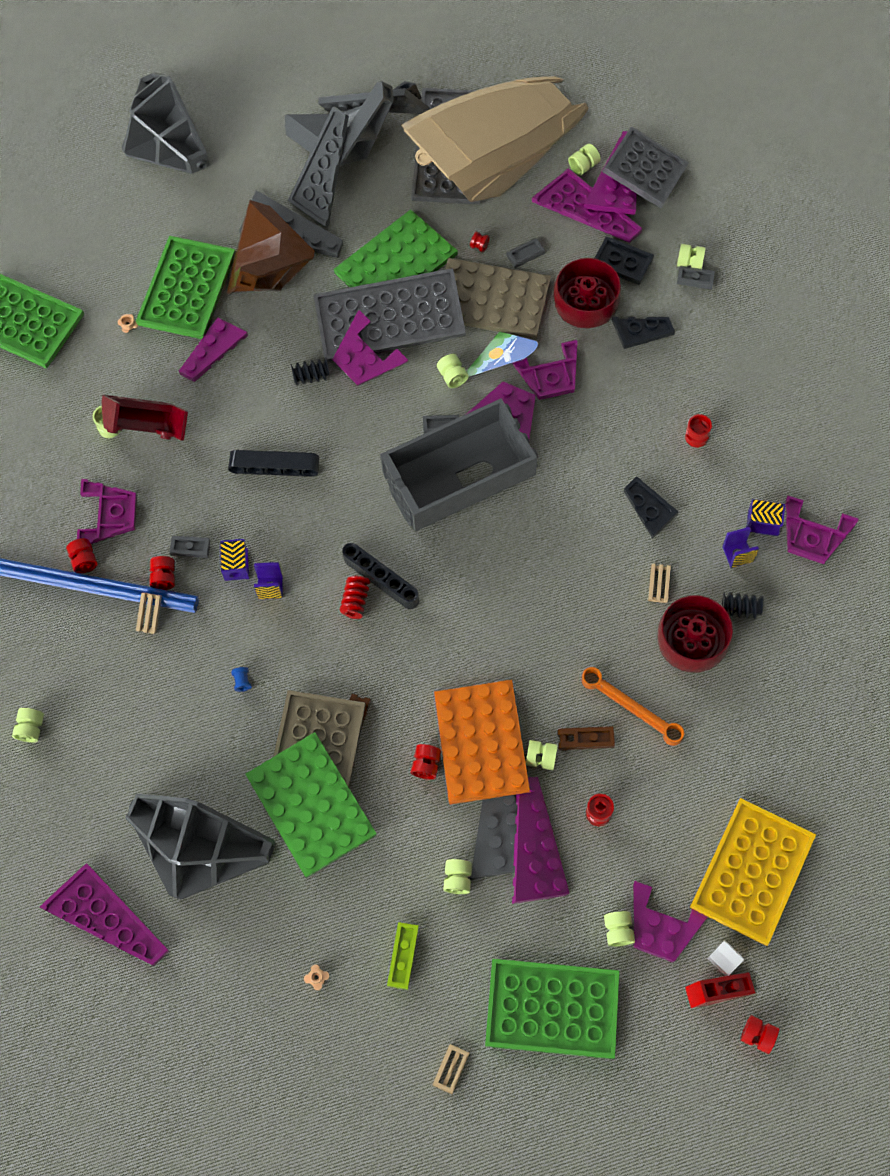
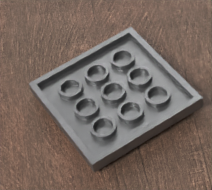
(645, 167)

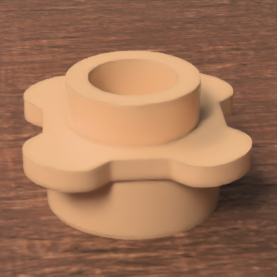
(127, 318)
(316, 983)

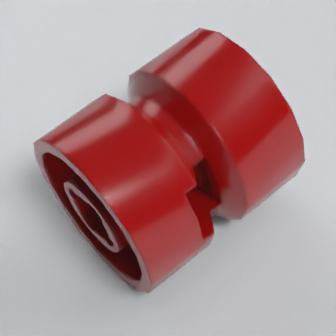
(698, 430)
(81, 555)
(162, 572)
(426, 760)
(599, 810)
(759, 1034)

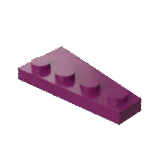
(216, 342)

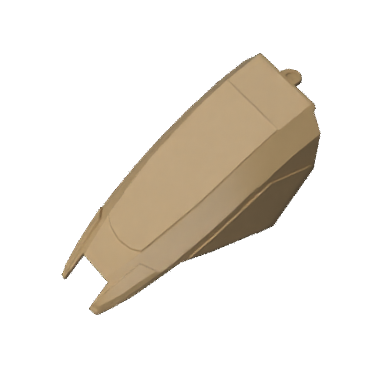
(494, 133)

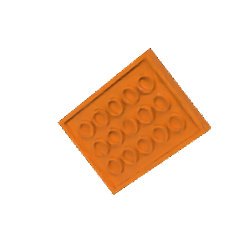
(481, 742)

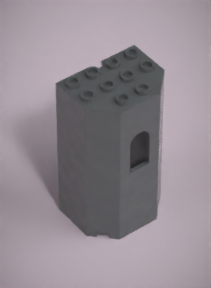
(425, 468)

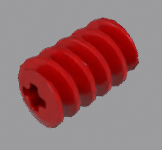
(353, 596)

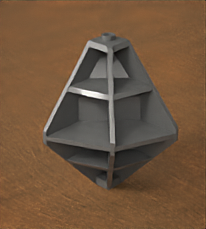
(362, 126)
(162, 128)
(194, 843)

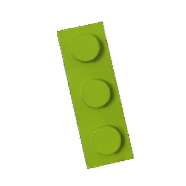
(403, 956)

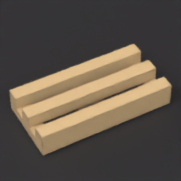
(660, 569)
(146, 629)
(444, 1086)

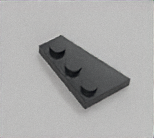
(641, 331)
(649, 506)

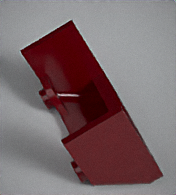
(143, 416)

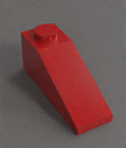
(719, 989)

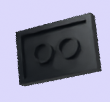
(625, 259)

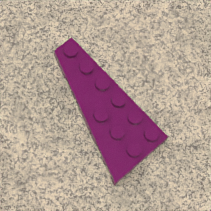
(610, 194)
(567, 197)
(536, 855)
(97, 910)

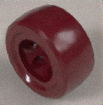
(587, 278)
(701, 614)

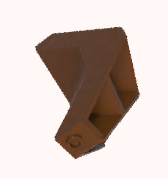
(266, 252)

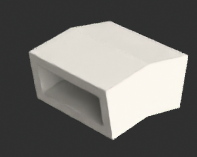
(725, 958)

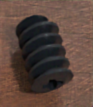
(310, 372)
(743, 605)

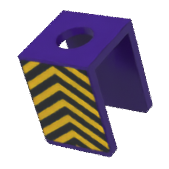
(765, 517)
(738, 540)
(234, 559)
(269, 573)

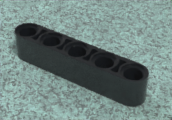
(273, 463)
(383, 583)

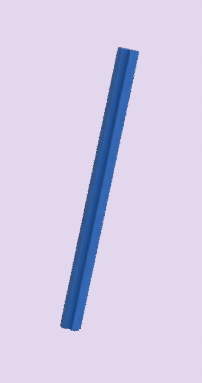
(95, 585)

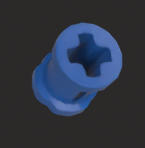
(241, 679)

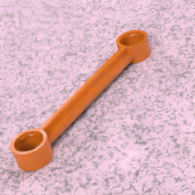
(632, 706)

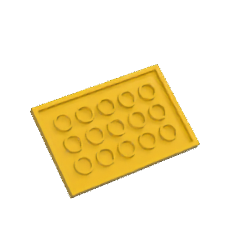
(753, 871)

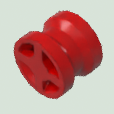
(479, 241)

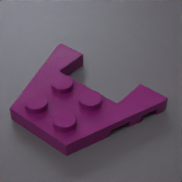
(358, 359)
(554, 377)
(519, 401)
(115, 511)
(812, 539)
(658, 932)

